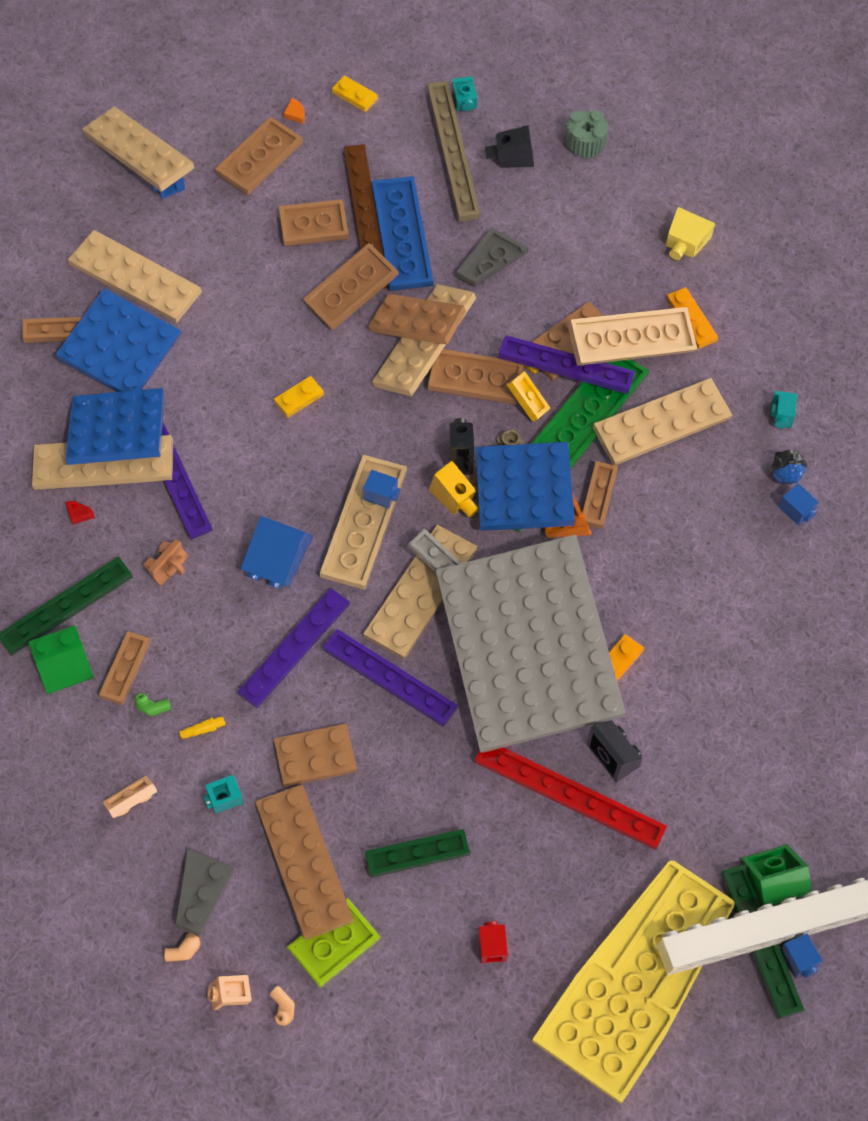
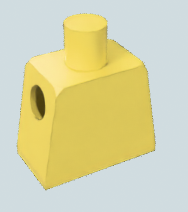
(688, 234)

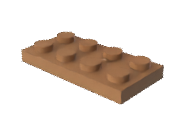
(259, 156)
(350, 286)
(417, 319)
(559, 336)
(474, 376)

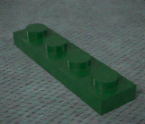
(417, 853)

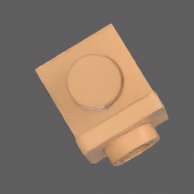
(229, 991)

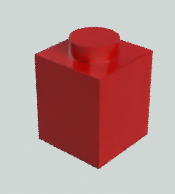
(492, 942)

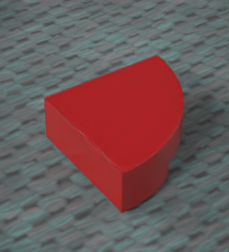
(79, 512)

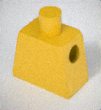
(454, 490)

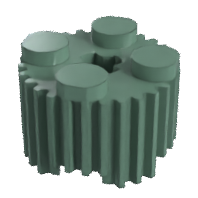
(586, 133)

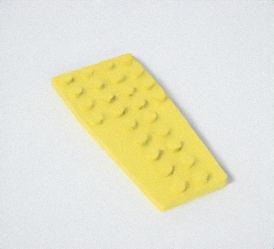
(622, 995)

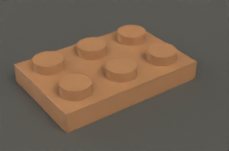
(313, 222)
(315, 755)

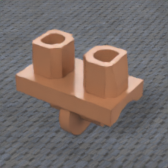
(168, 563)

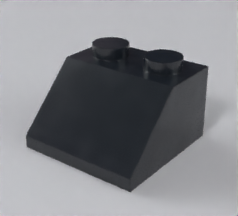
(613, 749)

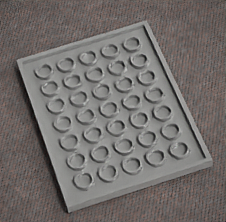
(529, 643)

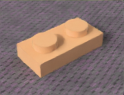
(130, 796)

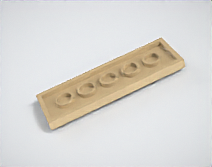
(138, 148)
(135, 276)
(631, 336)
(413, 358)
(662, 421)
(52, 471)
(360, 528)
(414, 599)

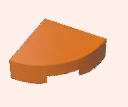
(295, 111)

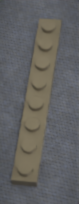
(453, 151)

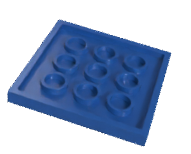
(118, 343)
(115, 426)
(524, 486)

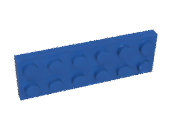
(402, 232)

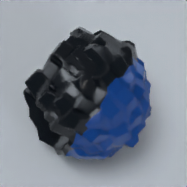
(788, 466)

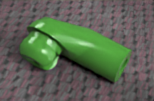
(149, 707)

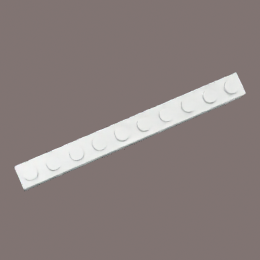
(764, 927)

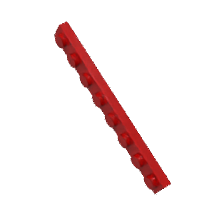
(573, 795)

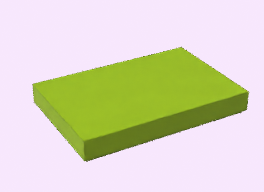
(333, 951)

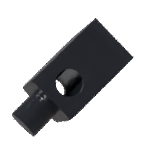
(512, 148)
(461, 437)

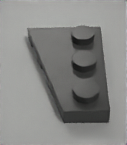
(490, 257)
(201, 890)

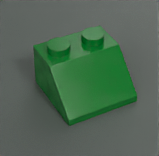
(61, 659)
(778, 874)

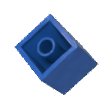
(275, 552)

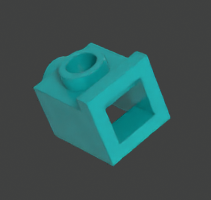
(464, 93)
(783, 409)
(225, 786)

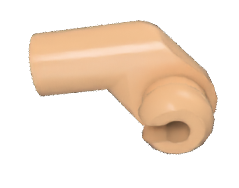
(185, 951)
(285, 1006)

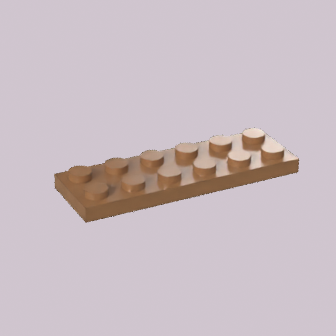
(304, 862)

